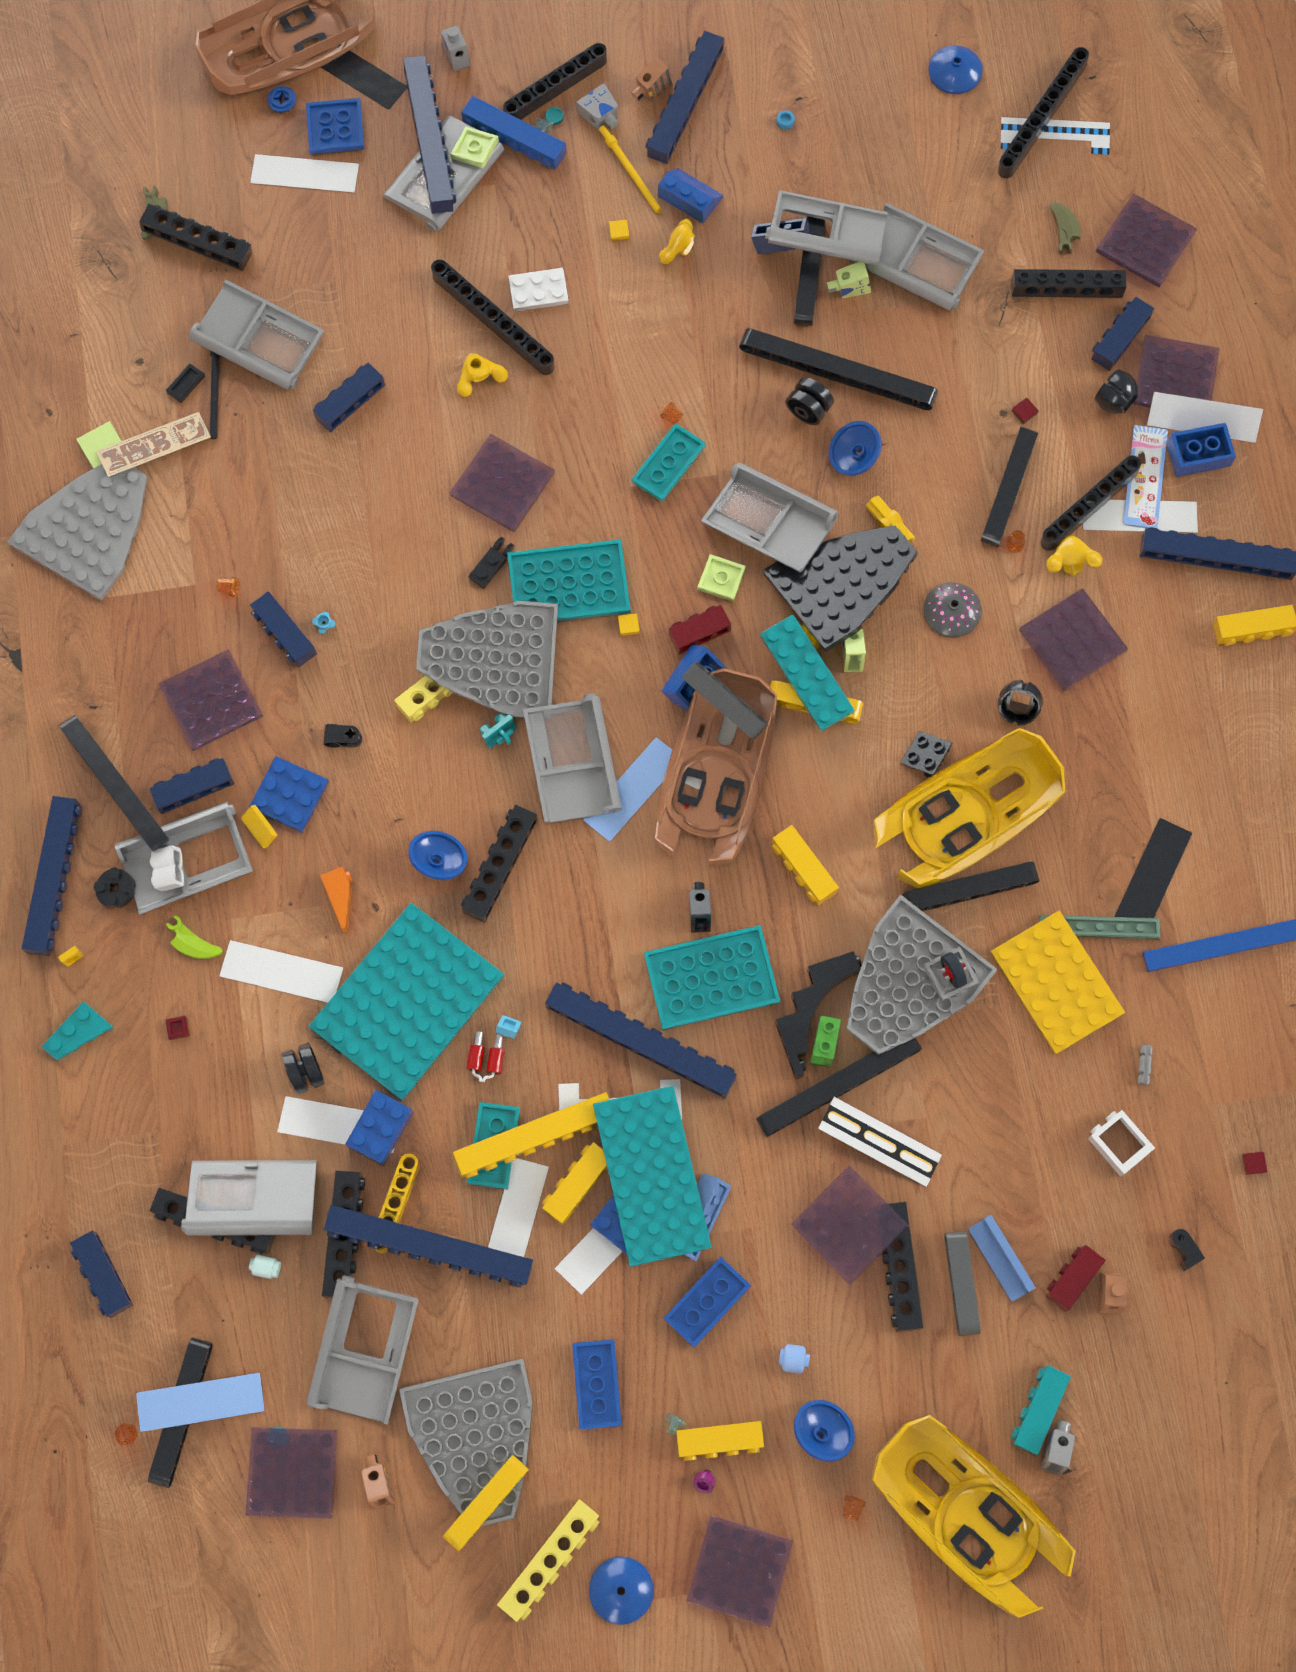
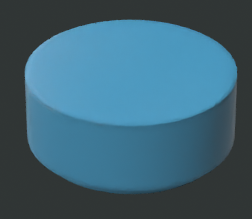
(785, 120)

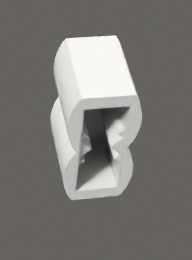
(167, 868)

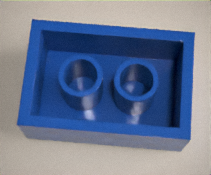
(1200, 449)
(379, 1128)

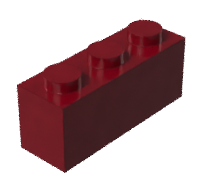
(699, 628)
(1074, 1277)

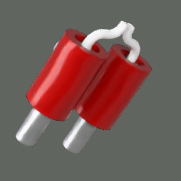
(495, 1058)

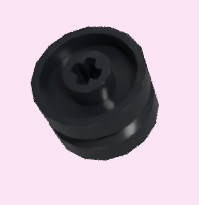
(809, 401)
(299, 1070)

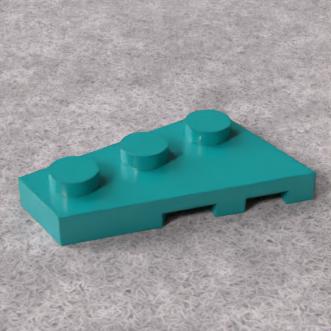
(77, 1030)

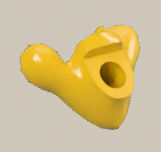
(680, 242)
(477, 369)
(1071, 556)

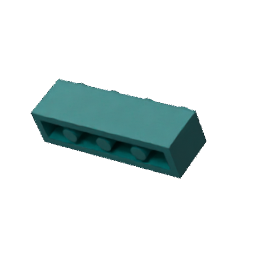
(1040, 1410)

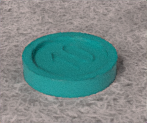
(554, 115)

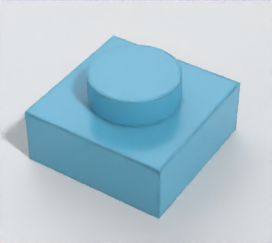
(508, 1027)

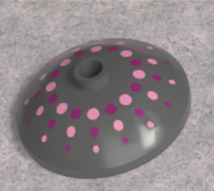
(951, 620)

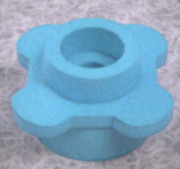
(323, 627)

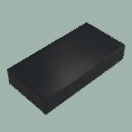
(185, 383)

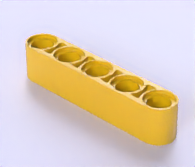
(789, 699)
(402, 1194)
(485, 1503)

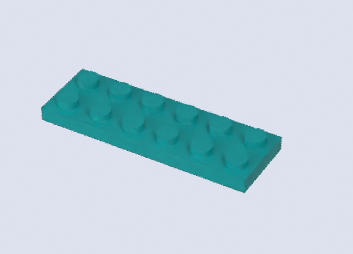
(807, 673)

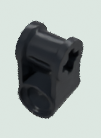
(338, 736)

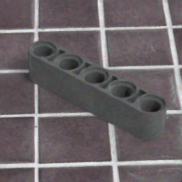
(724, 700)
(962, 1283)

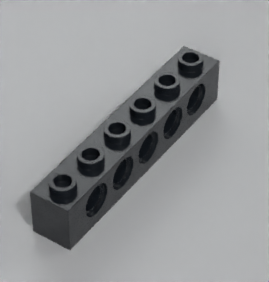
(167, 231)
(1068, 283)
(481, 909)
(342, 1182)
(165, 1199)
(913, 1320)

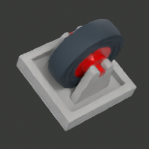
(951, 973)

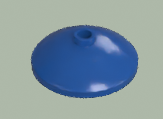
(952, 76)
(848, 444)
(437, 855)
(830, 1424)
(621, 1573)

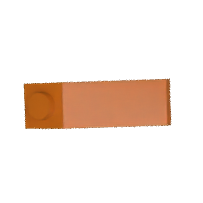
(339, 891)

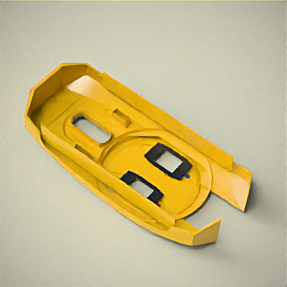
(973, 806)
(965, 1511)

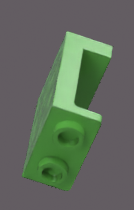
(825, 1041)

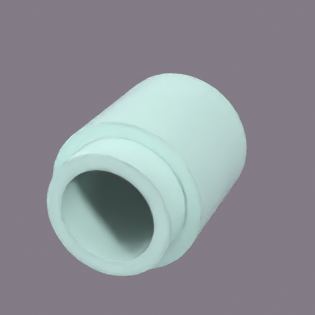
(265, 1267)

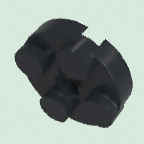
(105, 883)

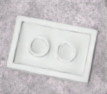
(538, 289)

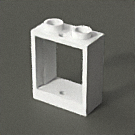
(1120, 1168)

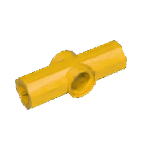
(887, 517)

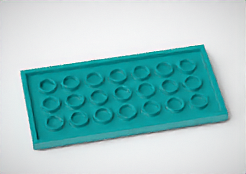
(652, 1176)

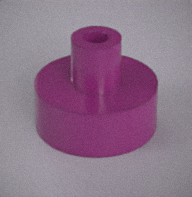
(704, 1481)

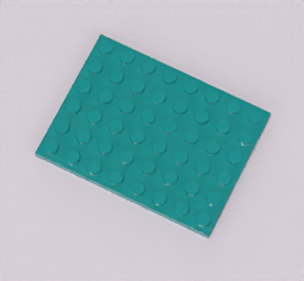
(406, 1001)

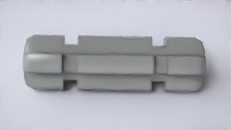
(1145, 1065)

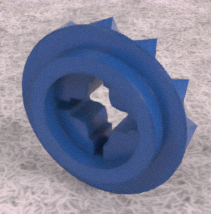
(275, 96)

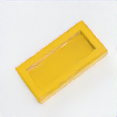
(259, 826)

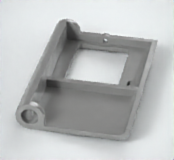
(854, 232)
(136, 857)
(356, 1380)

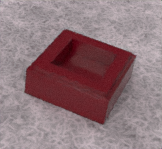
(1025, 410)
(177, 1027)
(1254, 1163)

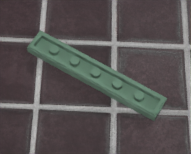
(1113, 927)

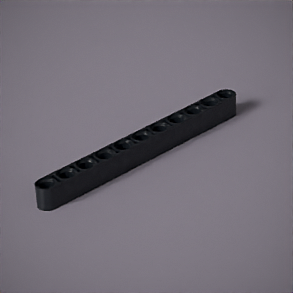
(838, 369)

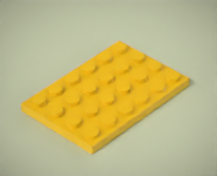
(1057, 982)

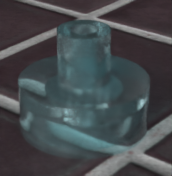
(543, 124)
(675, 1422)

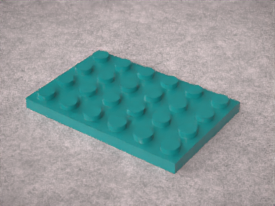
(580, 578)
(711, 977)

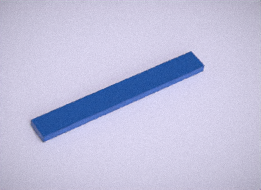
(1220, 945)

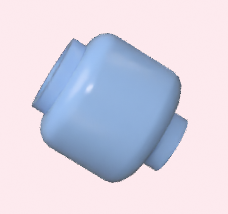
(794, 1358)

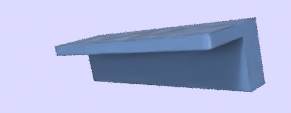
(712, 1195)
(1001, 1258)

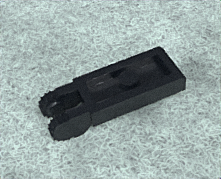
(490, 564)

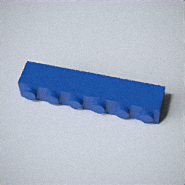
(514, 132)

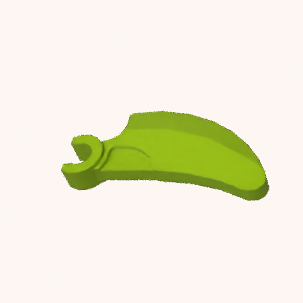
(191, 944)

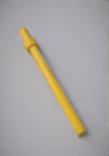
(612, 142)

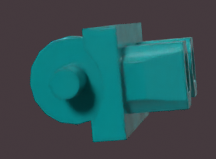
(499, 732)

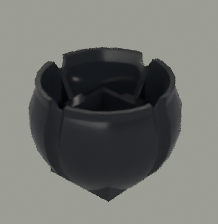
(1118, 393)
(1019, 712)

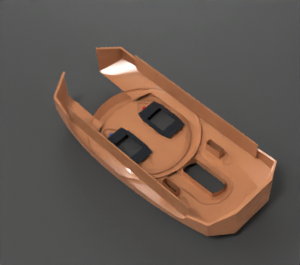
(282, 43)
(716, 767)

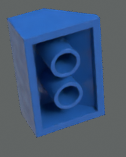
(688, 194)
(676, 687)

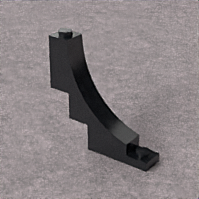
(794, 1027)

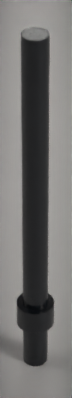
(214, 395)

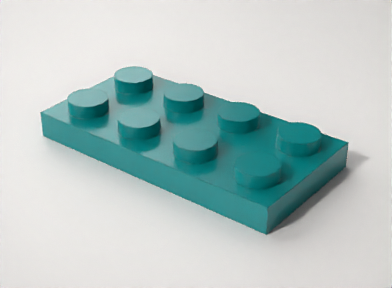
(668, 462)
(491, 1121)

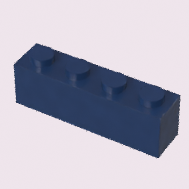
(1122, 334)
(348, 397)
(283, 629)
(191, 785)
(101, 1274)

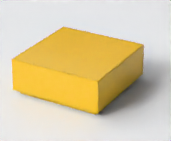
(619, 230)
(628, 624)
(70, 956)

